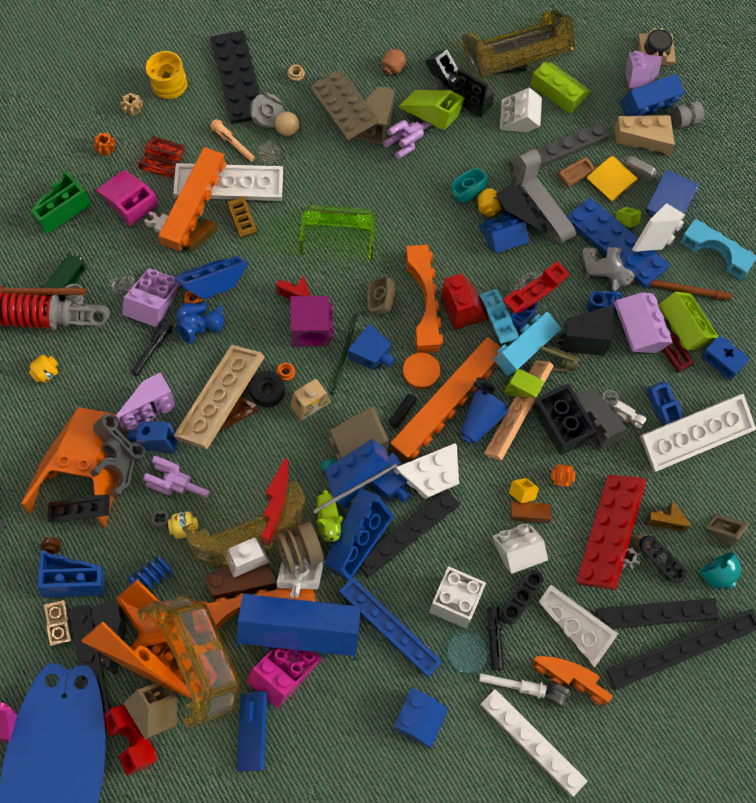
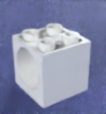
(457, 597)

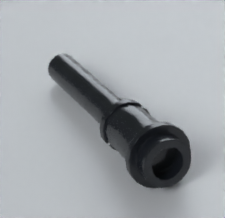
(162, 333)

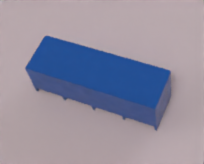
(298, 625)

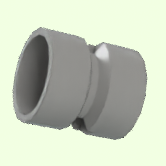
(690, 114)

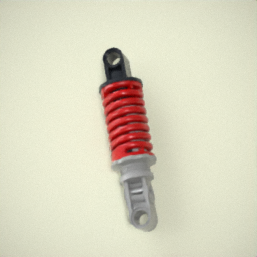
(47, 312)

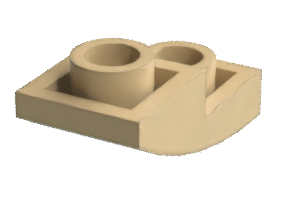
(57, 622)

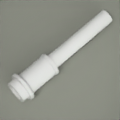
(524, 686)

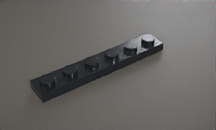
(409, 532)
(659, 613)
(86, 655)

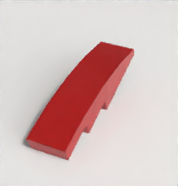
(277, 496)

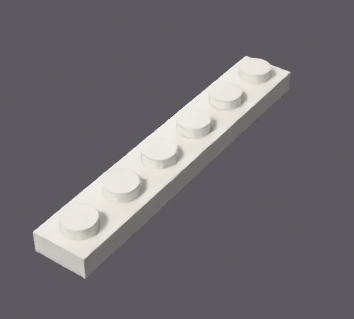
(533, 743)

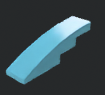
(498, 316)

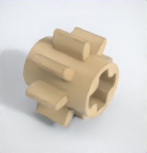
(131, 104)

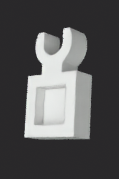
(158, 222)
(628, 414)

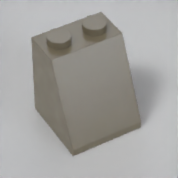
(382, 105)
(356, 432)

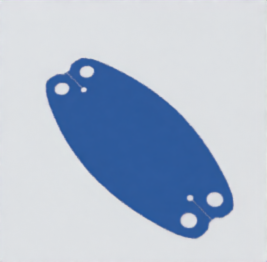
(56, 742)

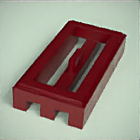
(671, 358)

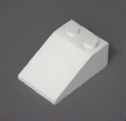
(660, 229)

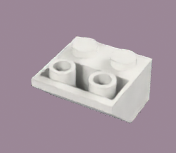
(521, 111)
(520, 547)

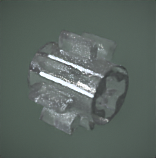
(269, 152)

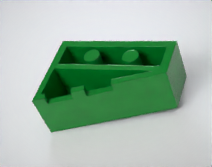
(60, 204)

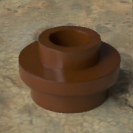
(51, 545)

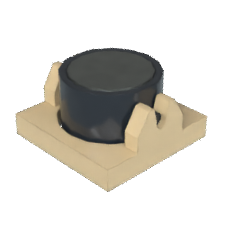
(659, 44)

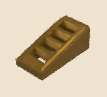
(239, 206)

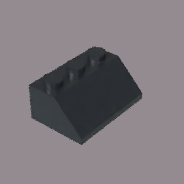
(564, 418)

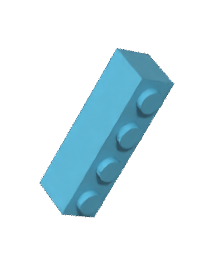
(529, 342)

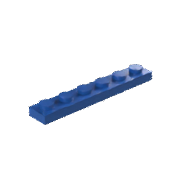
(391, 627)

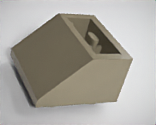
(153, 709)

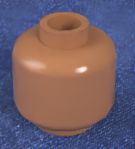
(393, 62)

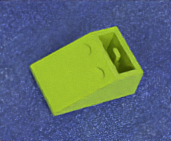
(434, 106)

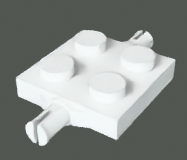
(306, 578)

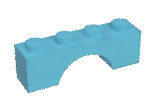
(737, 258)

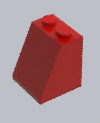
(462, 302)

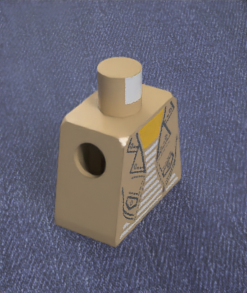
(310, 398)

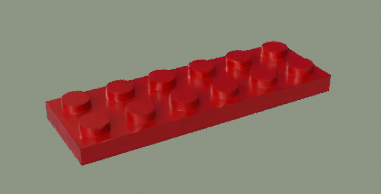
(611, 532)

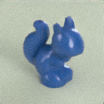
(191, 322)

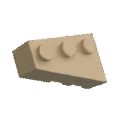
(646, 132)

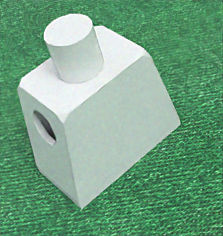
(246, 557)

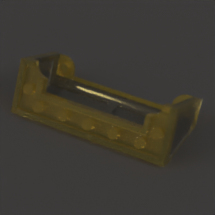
(521, 47)

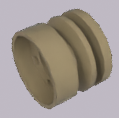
(302, 546)

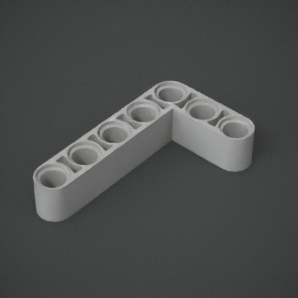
(526, 174)

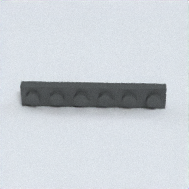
(570, 145)

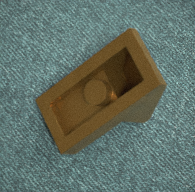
(673, 520)

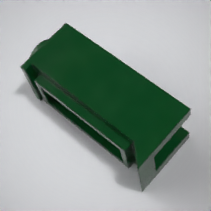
(67, 273)

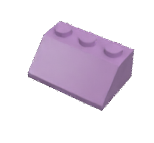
(643, 323)

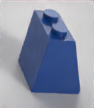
(673, 190)

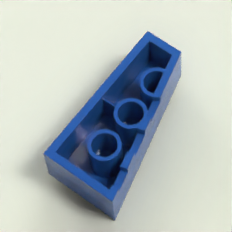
(359, 534)

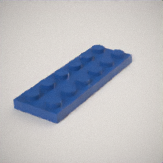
(607, 232)

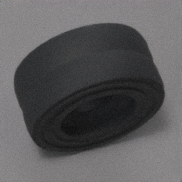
(267, 399)

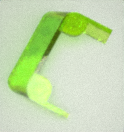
(337, 216)

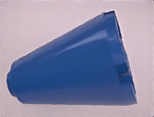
(482, 416)

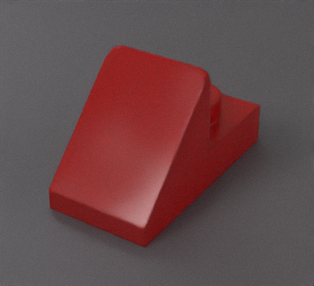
(288, 289)

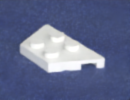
(432, 472)

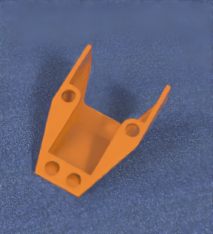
(75, 453)
(112, 646)

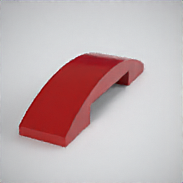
(537, 289)

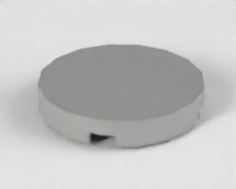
(265, 110)

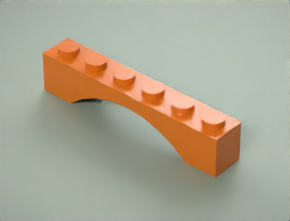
(419, 266)
(224, 609)

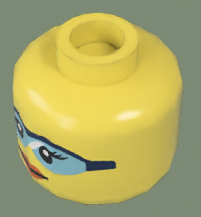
(179, 520)

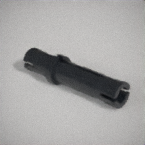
(494, 629)

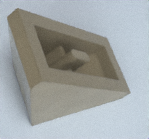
(726, 529)

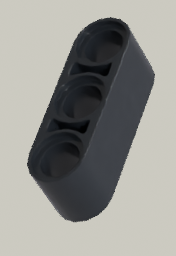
(523, 588)

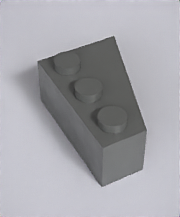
(606, 422)

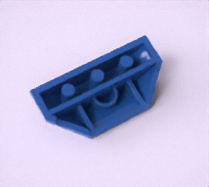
(213, 277)

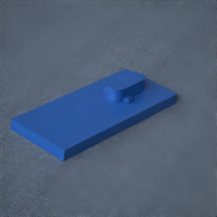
(252, 731)

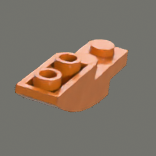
(565, 671)

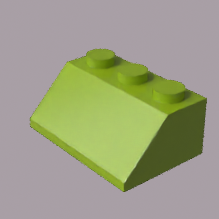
(559, 86)
(688, 321)

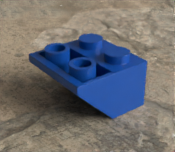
(504, 232)

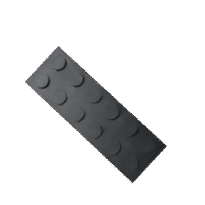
(235, 74)

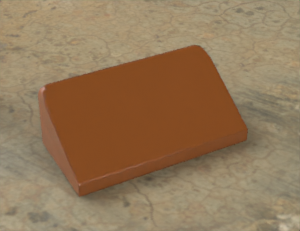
(530, 512)

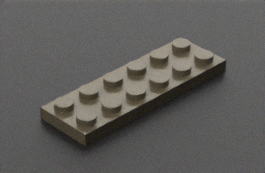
(344, 104)

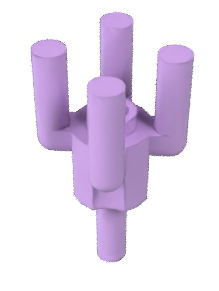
(407, 135)
(172, 480)

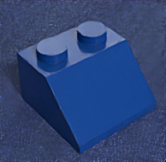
(420, 718)

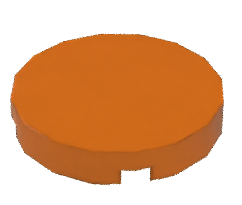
(421, 370)

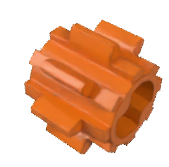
(104, 144)
(563, 475)

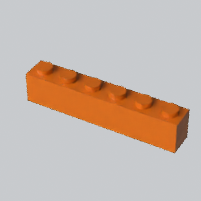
(192, 199)

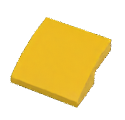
(612, 178)

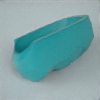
(469, 185)

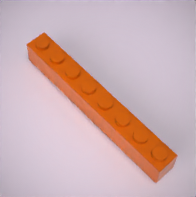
(445, 402)

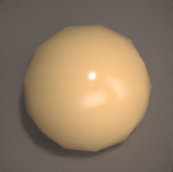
(286, 123)

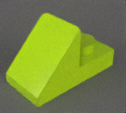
(523, 385)

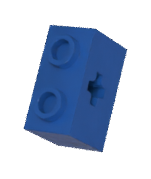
(725, 357)

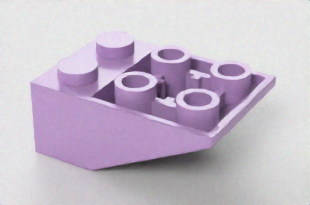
(150, 297)
(146, 402)

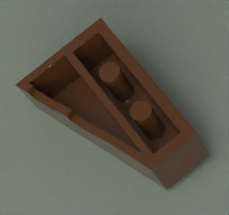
(223, 585)

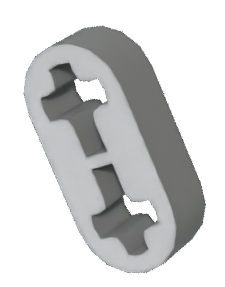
(640, 169)

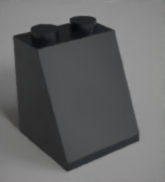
(588, 332)

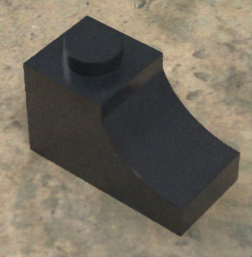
(443, 66)

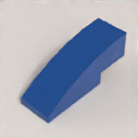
(663, 403)

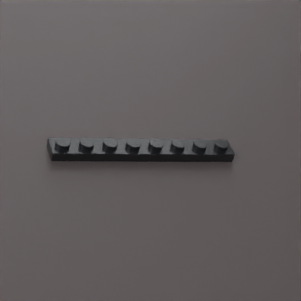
(682, 649)

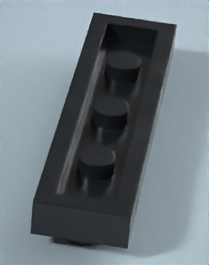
(78, 508)

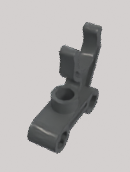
(115, 445)

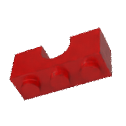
(140, 753)

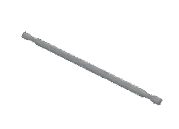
(355, 488)

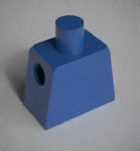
(371, 349)
(155, 436)
(391, 484)

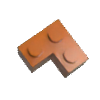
(159, 646)

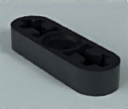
(671, 560)

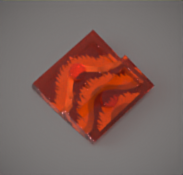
(161, 156)

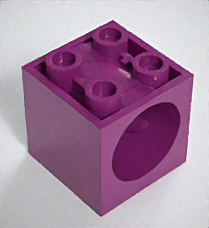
(311, 321)

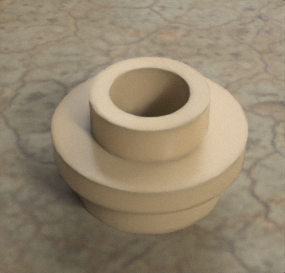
(296, 73)

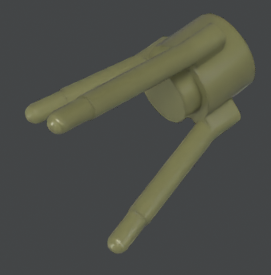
(568, 360)

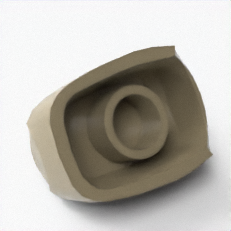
(381, 295)

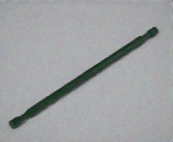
(344, 354)

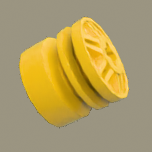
(166, 74)

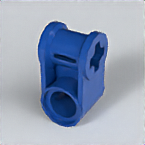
(604, 299)
(521, 319)

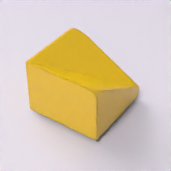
(523, 490)

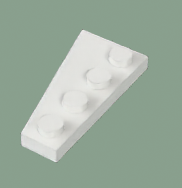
(583, 628)

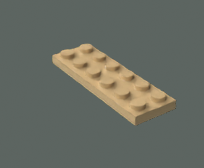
(219, 396)

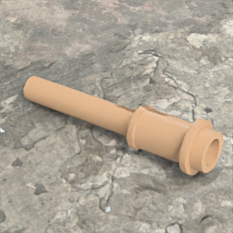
(218, 127)

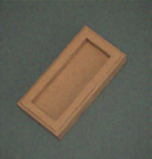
(576, 172)

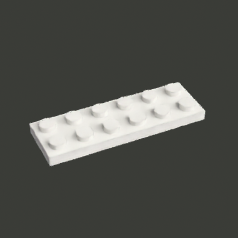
(239, 181)
(697, 432)

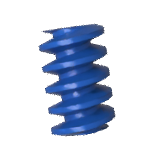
(152, 573)

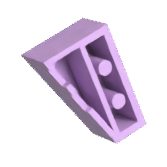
(641, 69)

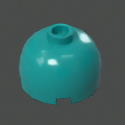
(722, 572)

